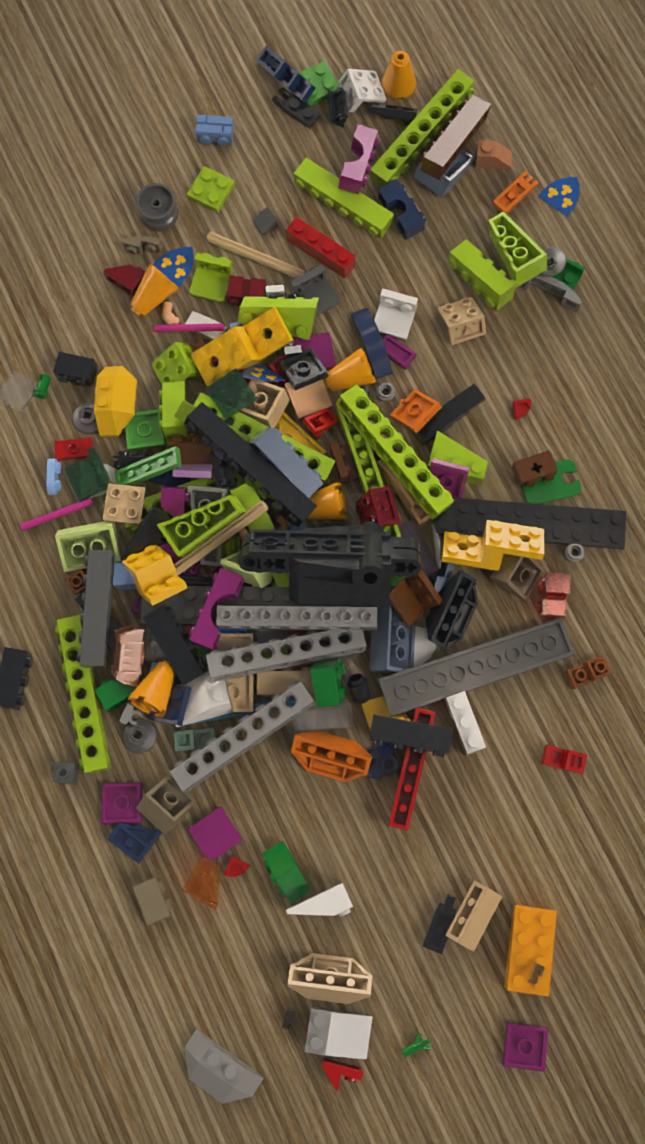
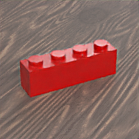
(320, 247)

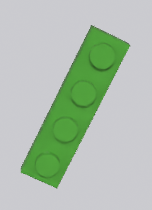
(149, 467)

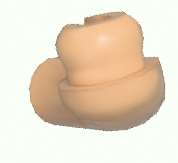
(167, 315)

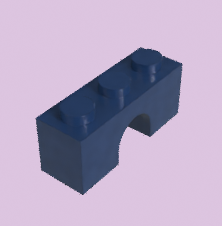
(395, 196)

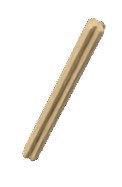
(254, 255)
(220, 537)

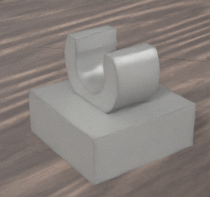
(127, 715)

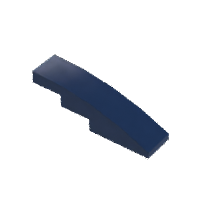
(286, 74)

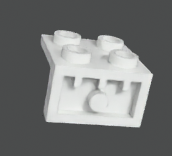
(360, 87)
(395, 313)

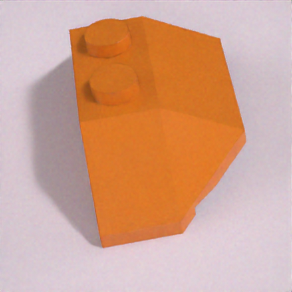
(331, 755)

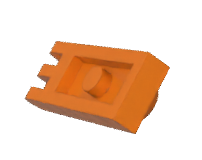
(514, 193)

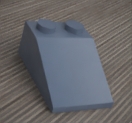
(451, 176)

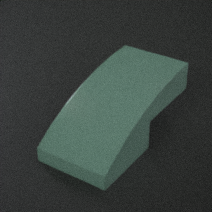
(193, 739)

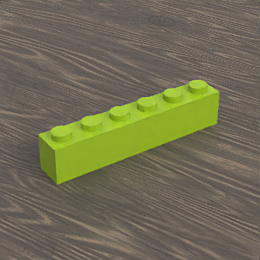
(355, 206)
(248, 498)

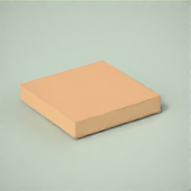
(308, 399)

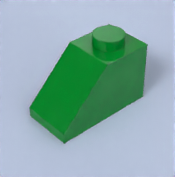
(113, 694)

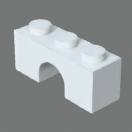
(465, 722)

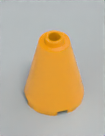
(399, 77)
(152, 291)
(350, 372)
(330, 503)
(154, 690)

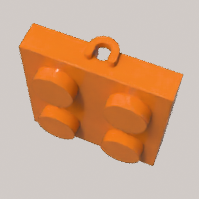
(415, 411)

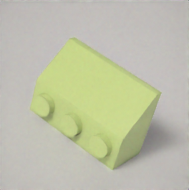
(76, 541)

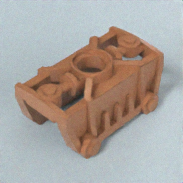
(128, 654)

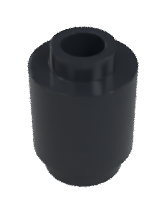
(358, 688)

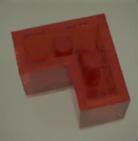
(553, 594)

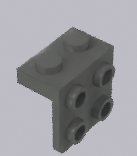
(316, 285)

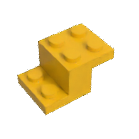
(154, 574)

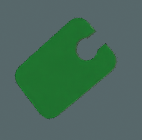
(555, 488)

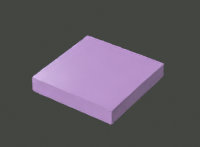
(194, 471)

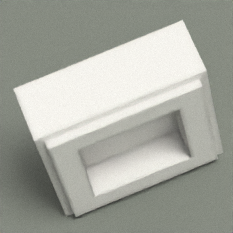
(275, 290)

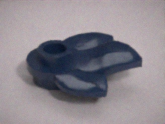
(379, 758)

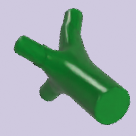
(416, 1046)

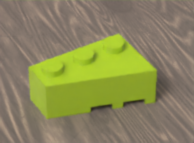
(171, 398)
(451, 451)

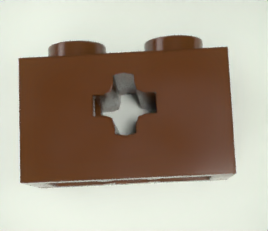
(543, 462)

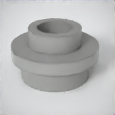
(385, 386)
(580, 550)

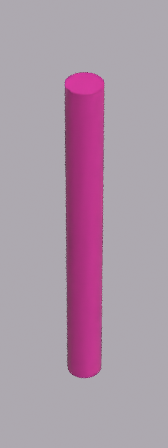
(189, 328)
(56, 514)

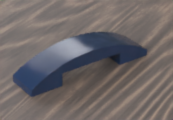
(372, 343)

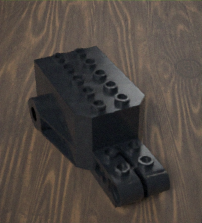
(333, 563)

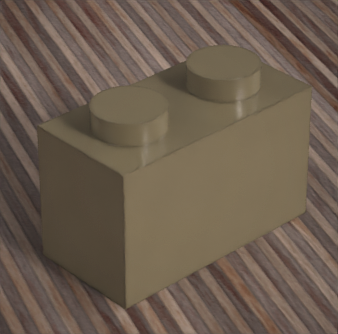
(153, 900)

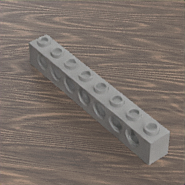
(297, 617)
(239, 668)
(182, 772)

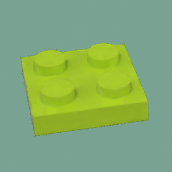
(210, 189)

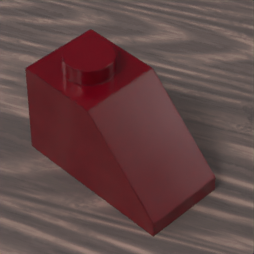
(125, 277)

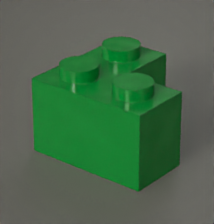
(326, 682)
(285, 872)

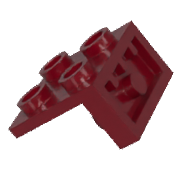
(378, 506)

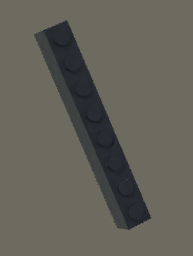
(249, 464)

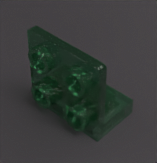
(230, 393)
(88, 476)

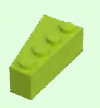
(517, 250)
(482, 275)
(296, 313)
(200, 524)

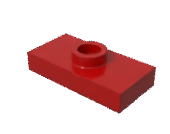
(72, 449)

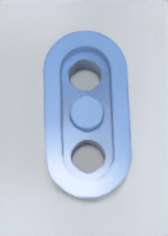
(53, 469)

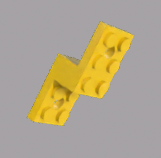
(242, 346)
(497, 540)

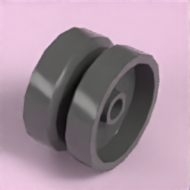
(157, 207)

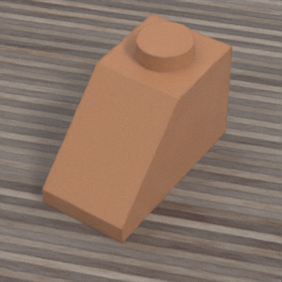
(492, 155)

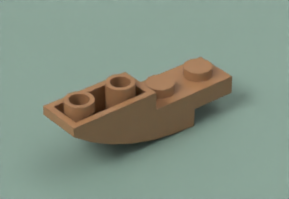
(414, 509)

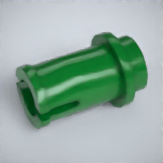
(42, 386)

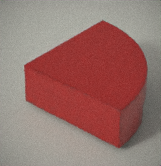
(521, 408)
(235, 867)

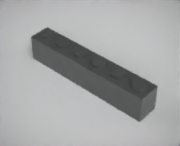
(97, 609)

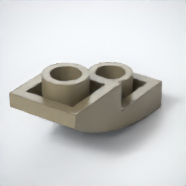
(137, 244)

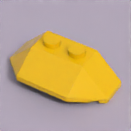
(114, 400)

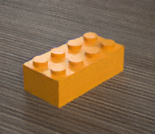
(530, 942)

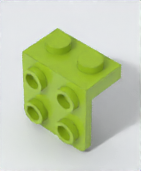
(211, 277)
(175, 364)

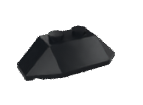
(450, 618)

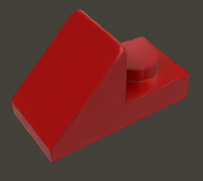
(320, 422)
(335, 1069)

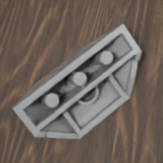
(219, 1070)

